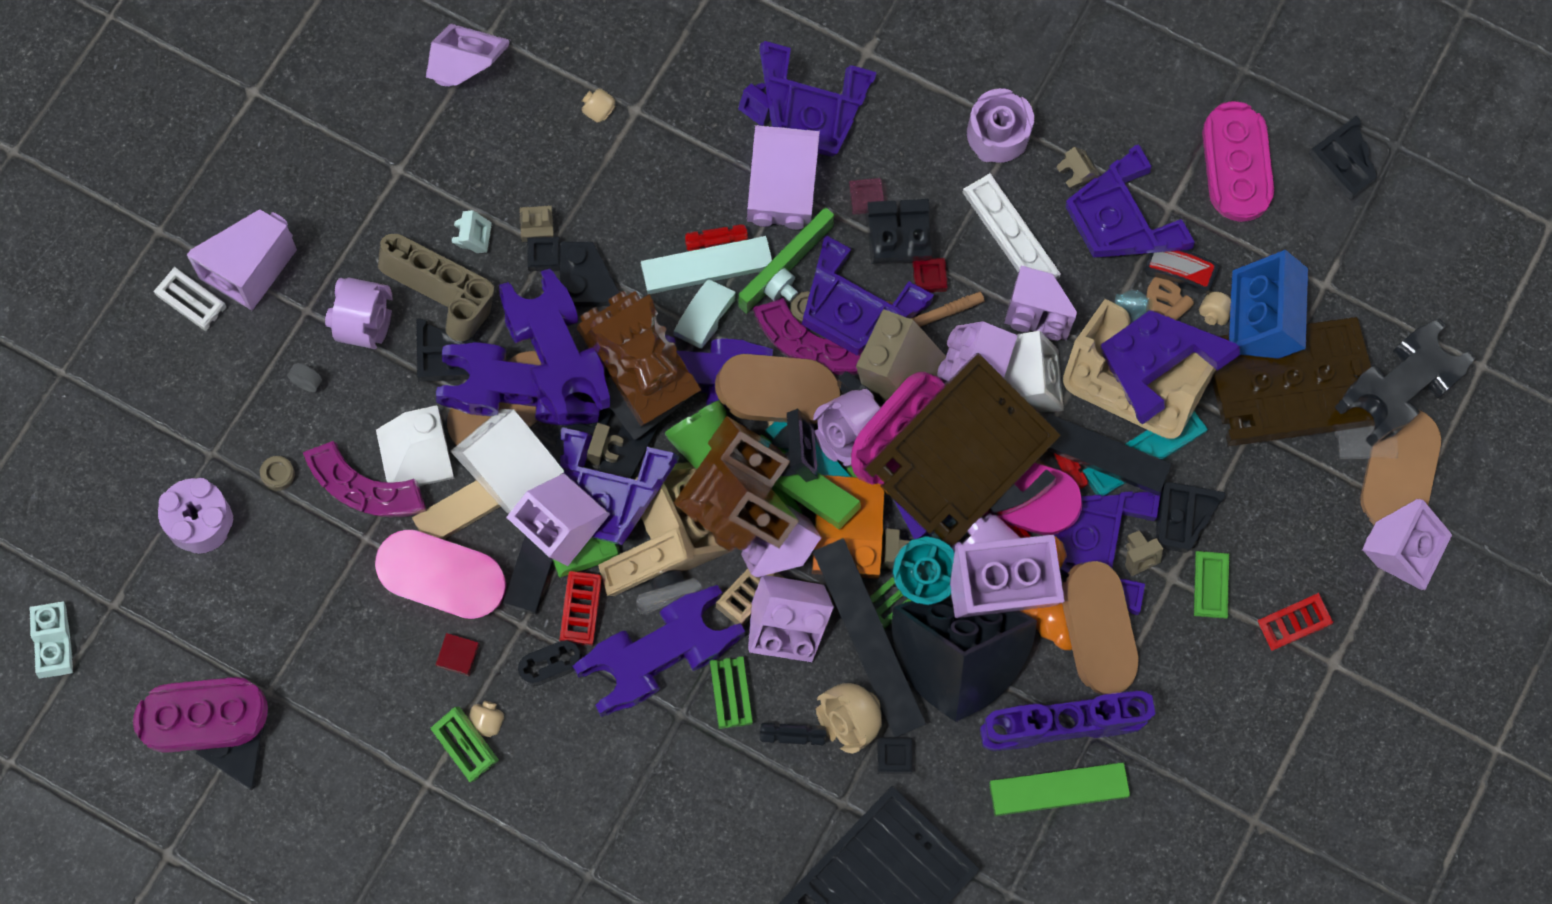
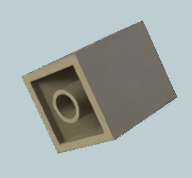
(895, 353)

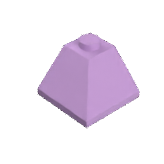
(461, 54)
(1408, 543)

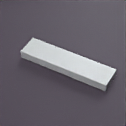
(1007, 226)

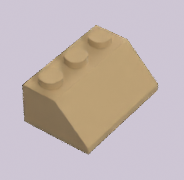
(664, 516)

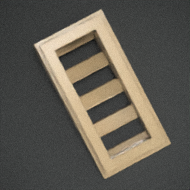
(730, 610)

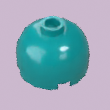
(924, 570)

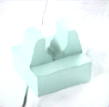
(473, 232)

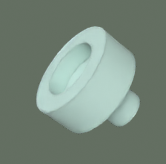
(781, 286)

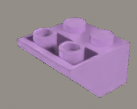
(1040, 305)
(980, 337)
(558, 517)
(766, 559)
(788, 618)

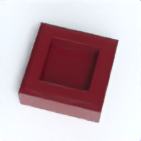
(930, 275)
(457, 654)

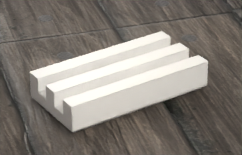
(210, 314)

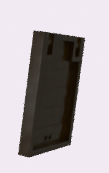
(1296, 391)
(962, 450)

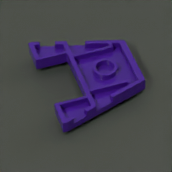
(808, 107)
(1111, 219)
(846, 311)
(1152, 348)
(619, 496)
(1097, 531)

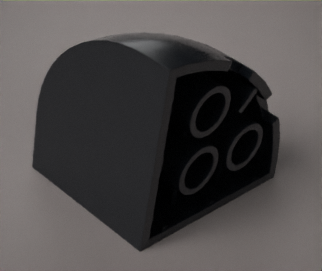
(962, 660)

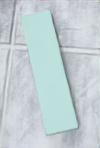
(704, 264)

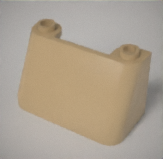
(1091, 380)

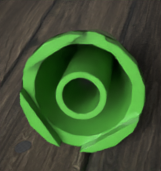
(694, 432)

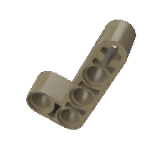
(459, 289)

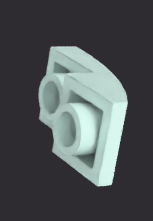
(703, 313)
(51, 640)

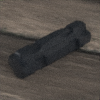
(792, 733)

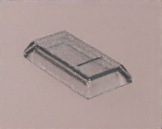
(663, 596)

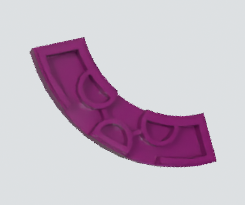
(797, 342)
(361, 493)

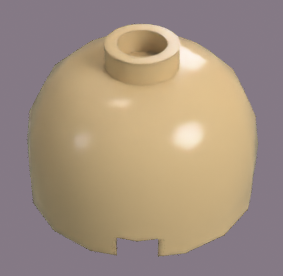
(850, 715)

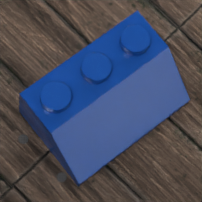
(1269, 306)

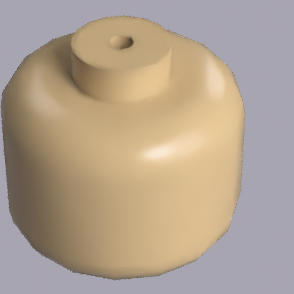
(598, 105)
(1216, 308)
(486, 718)

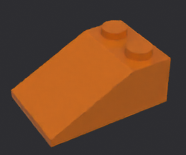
(861, 531)

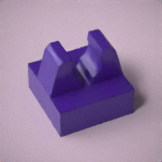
(755, 104)

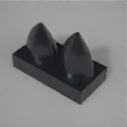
(800, 440)

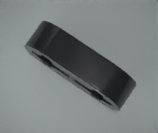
(547, 655)

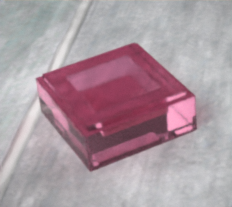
(864, 191)

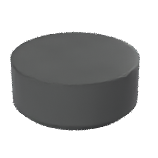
(304, 377)

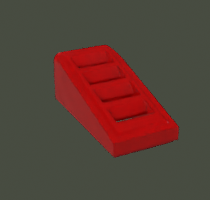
(582, 579)
(1320, 610)

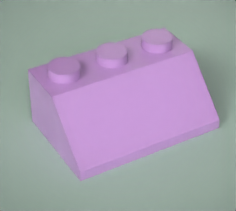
(1005, 576)

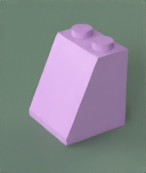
(782, 176)
(245, 257)

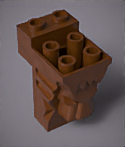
(638, 355)
(734, 490)

